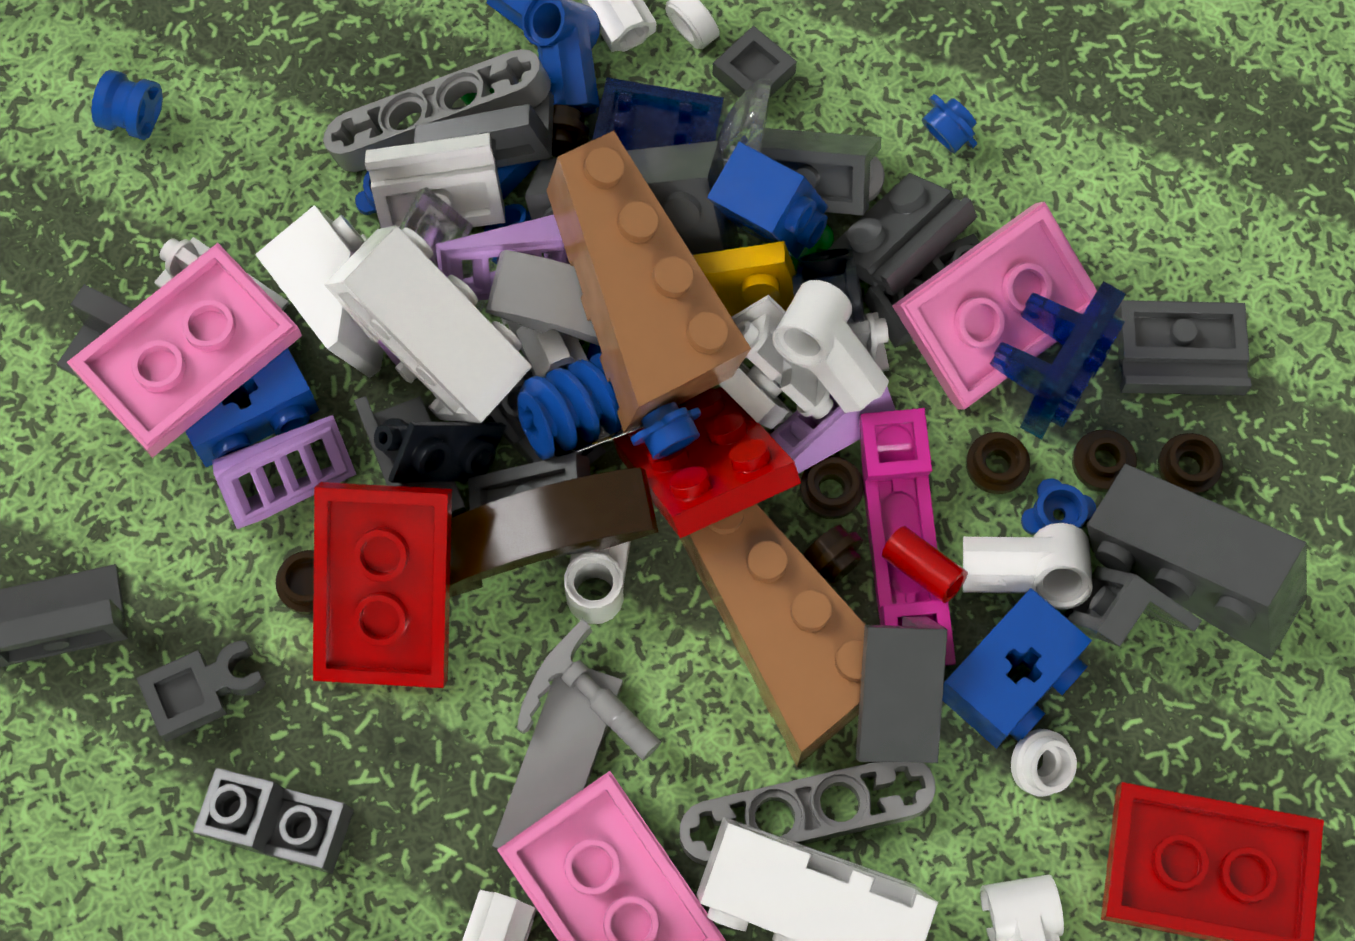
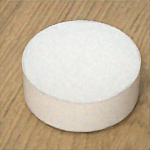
(692, 21)

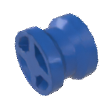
(126, 104)

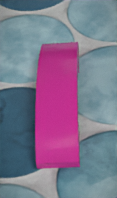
(899, 495)

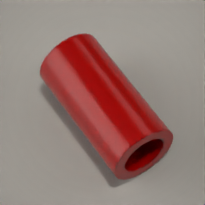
(924, 564)

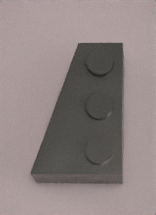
(679, 180)
(1203, 557)

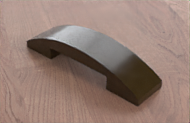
(549, 522)

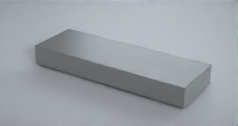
(557, 756)

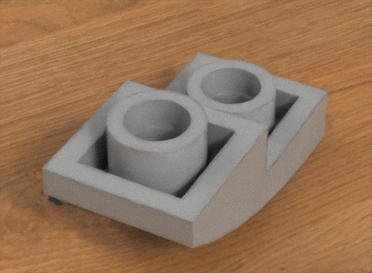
(539, 295)

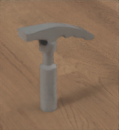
(602, 701)

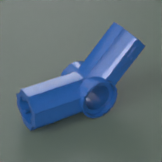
(564, 39)

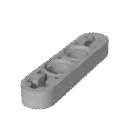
(360, 128)
(804, 802)

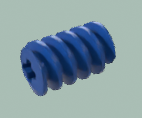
(567, 404)

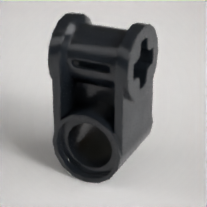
(834, 267)

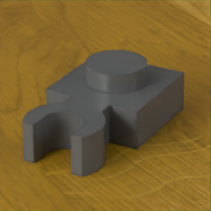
(190, 691)

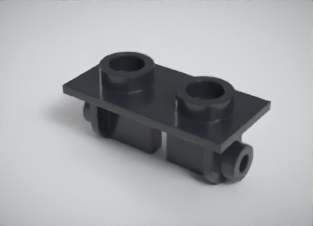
(438, 449)

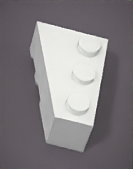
(429, 324)
(806, 892)

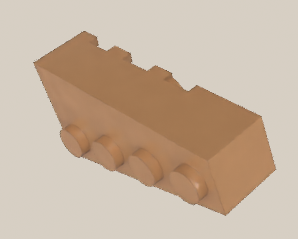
(641, 287)
(785, 625)

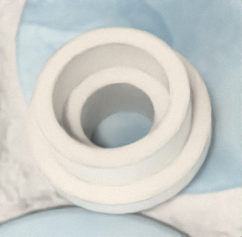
(1057, 767)

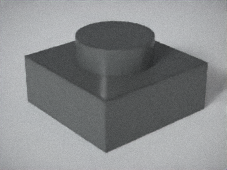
(753, 59)

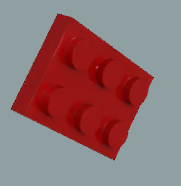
(718, 473)
(381, 584)
(1211, 867)

